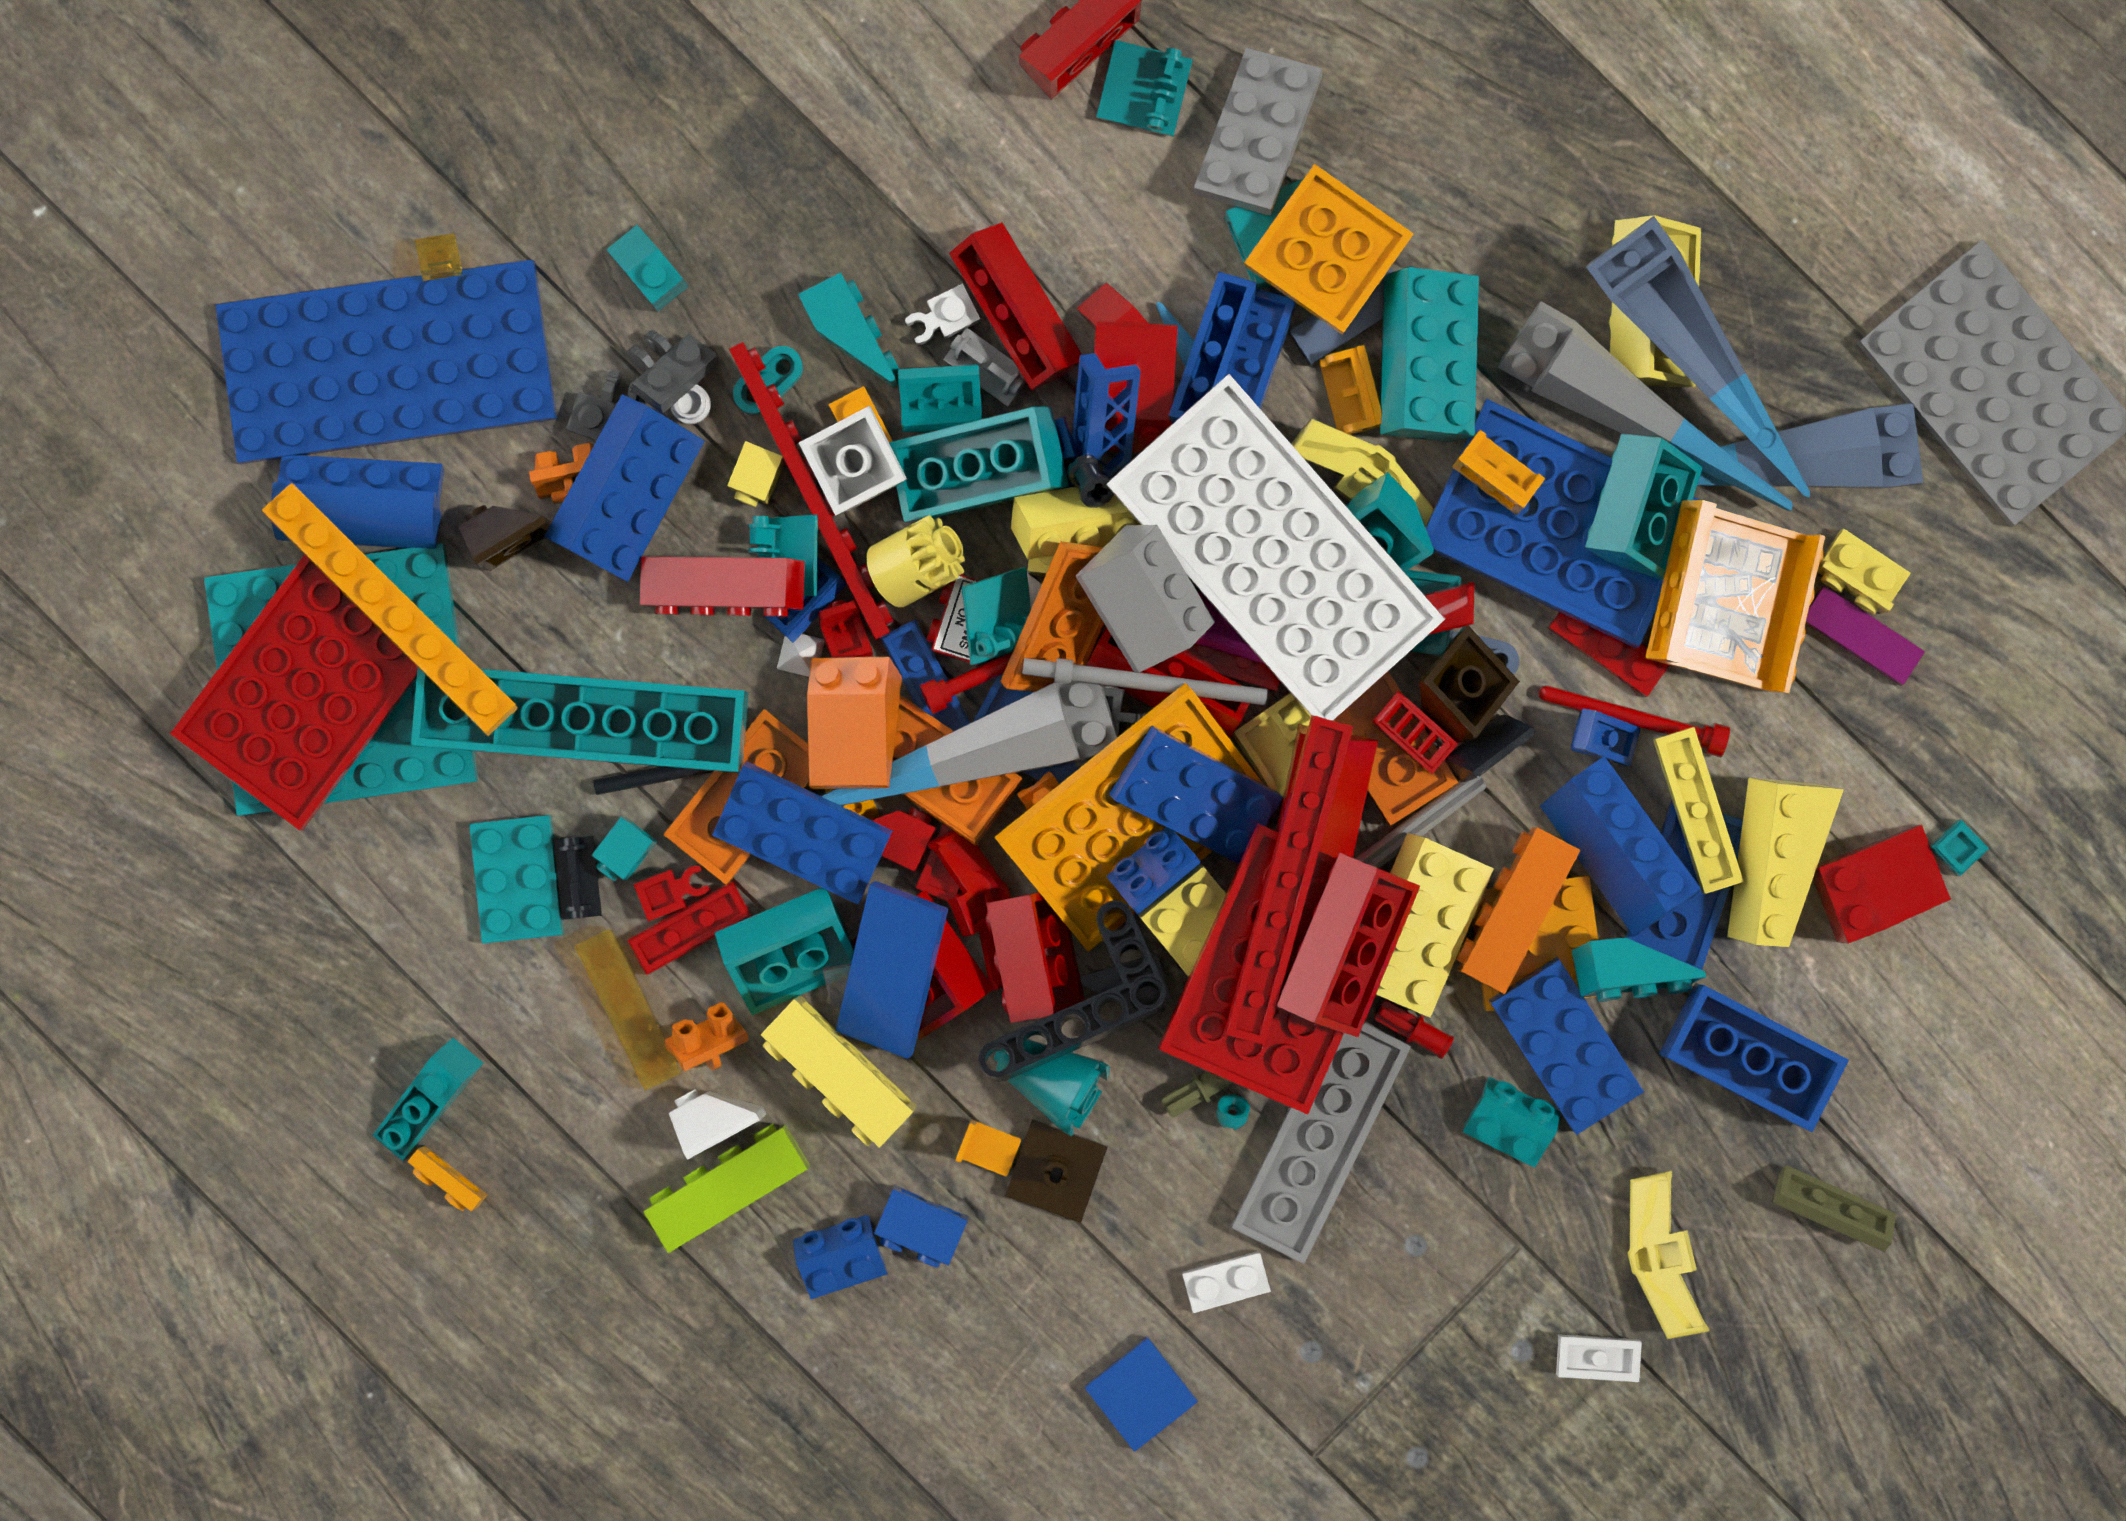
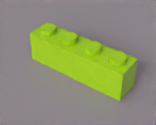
(725, 1188)

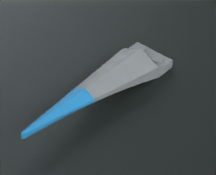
(1580, 374)
(1036, 732)

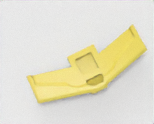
(1354, 460)
(1662, 1256)

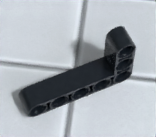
(1088, 1010)

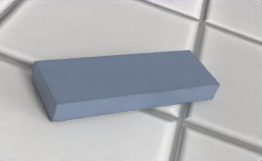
(1318, 339)

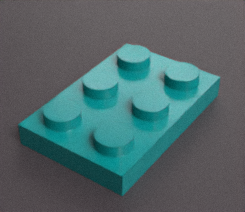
(516, 879)

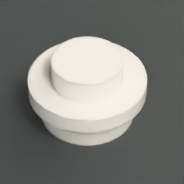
(692, 406)

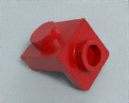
(844, 630)

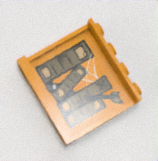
(1735, 597)

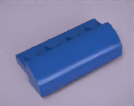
(1236, 337)
(369, 498)

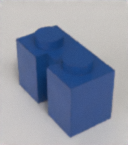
(921, 1227)

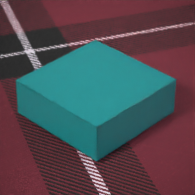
(1959, 847)

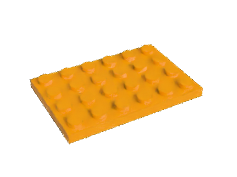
(1082, 833)

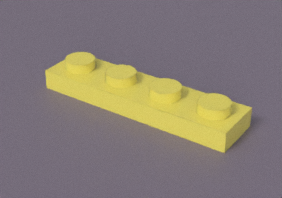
(1698, 810)

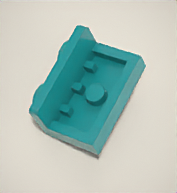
(939, 397)
(1513, 1122)

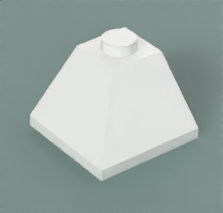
(710, 1119)

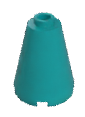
(1061, 1088)

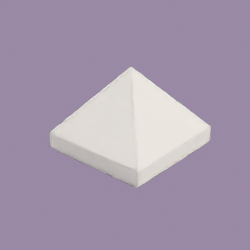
(797, 656)

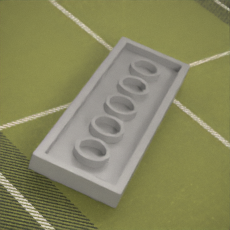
(1318, 1149)

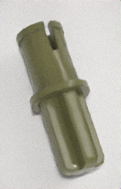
(1193, 1092)

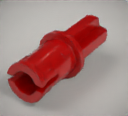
(1414, 1028)

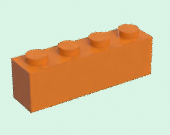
(1517, 910)

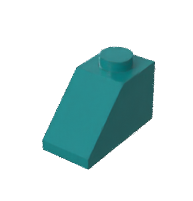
(647, 268)

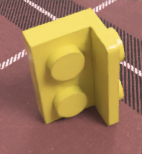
(1862, 573)

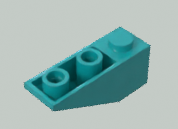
(840, 322)
(1626, 966)
(427, 1098)

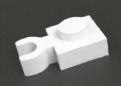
(949, 313)

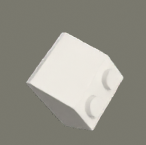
(853, 461)

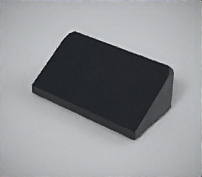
(1489, 747)

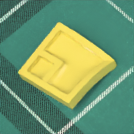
(1270, 740)

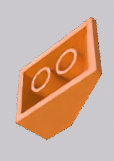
(852, 722)

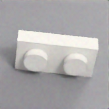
(1226, 1281)
(1598, 1358)

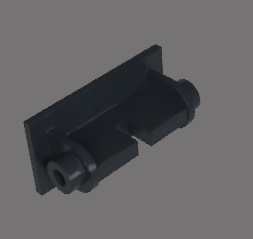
(577, 877)

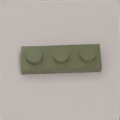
(1834, 1208)

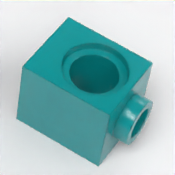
(623, 849)

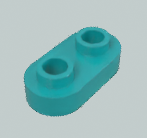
(769, 375)

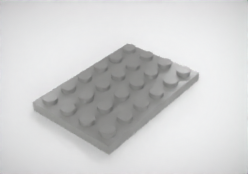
(1996, 383)

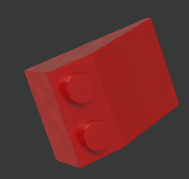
(1154, 352)
(1880, 885)

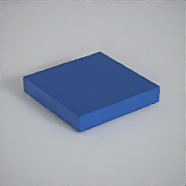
(1141, 1394)

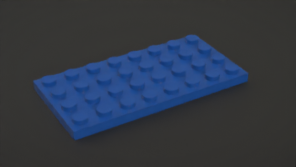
(386, 362)

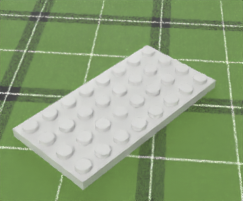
(1276, 551)

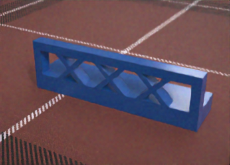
(1092, 412)

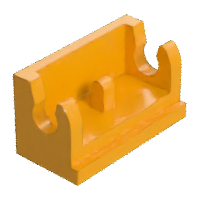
(1351, 390)
(1498, 473)

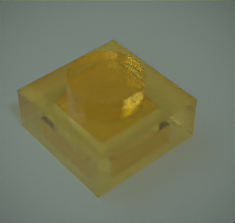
(438, 257)

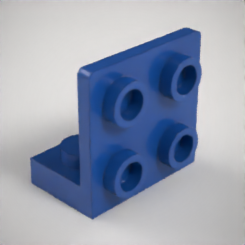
(1153, 869)

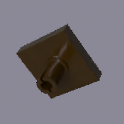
(1056, 1171)

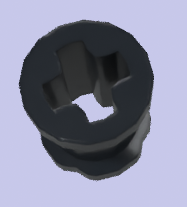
(1088, 476)

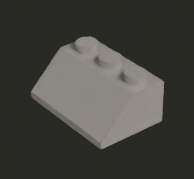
(1145, 597)

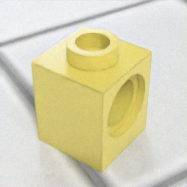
(755, 474)

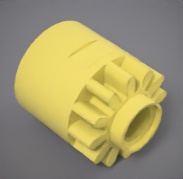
(915, 561)

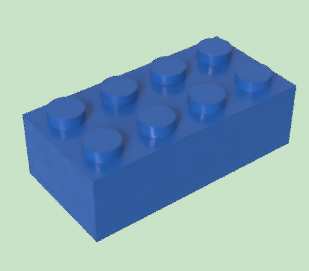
(624, 487)
(1753, 1057)

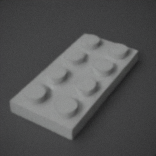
(1258, 131)

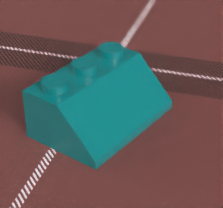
(1642, 504)
(785, 949)

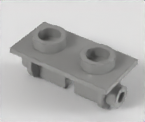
(996, 371)

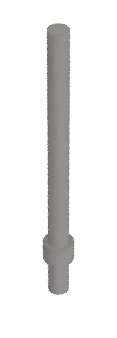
(1064, 671)

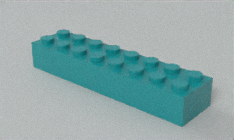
(595, 721)

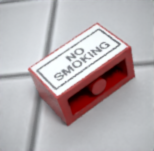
(950, 632)

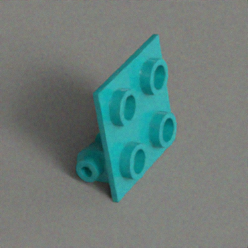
(1144, 87)
(788, 538)
(995, 614)

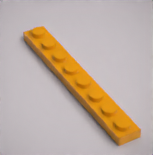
(390, 609)

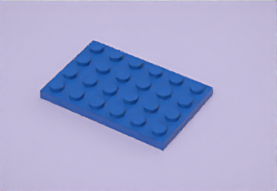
(1545, 543)

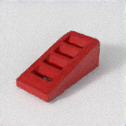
(1412, 711)

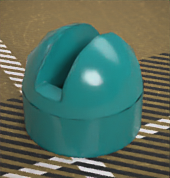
(1235, 1103)

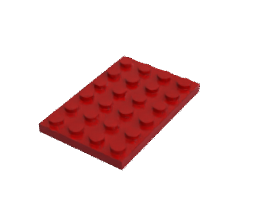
(298, 696)
(1296, 1049)

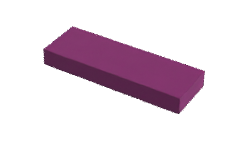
(1863, 635)

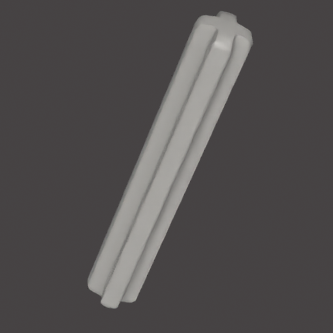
(1422, 821)

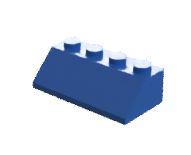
(1620, 846)

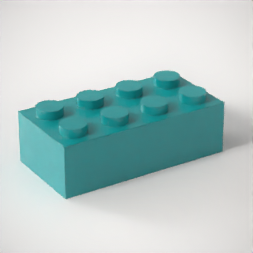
(1429, 354)
(979, 463)

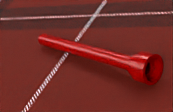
(940, 693)
(1711, 738)

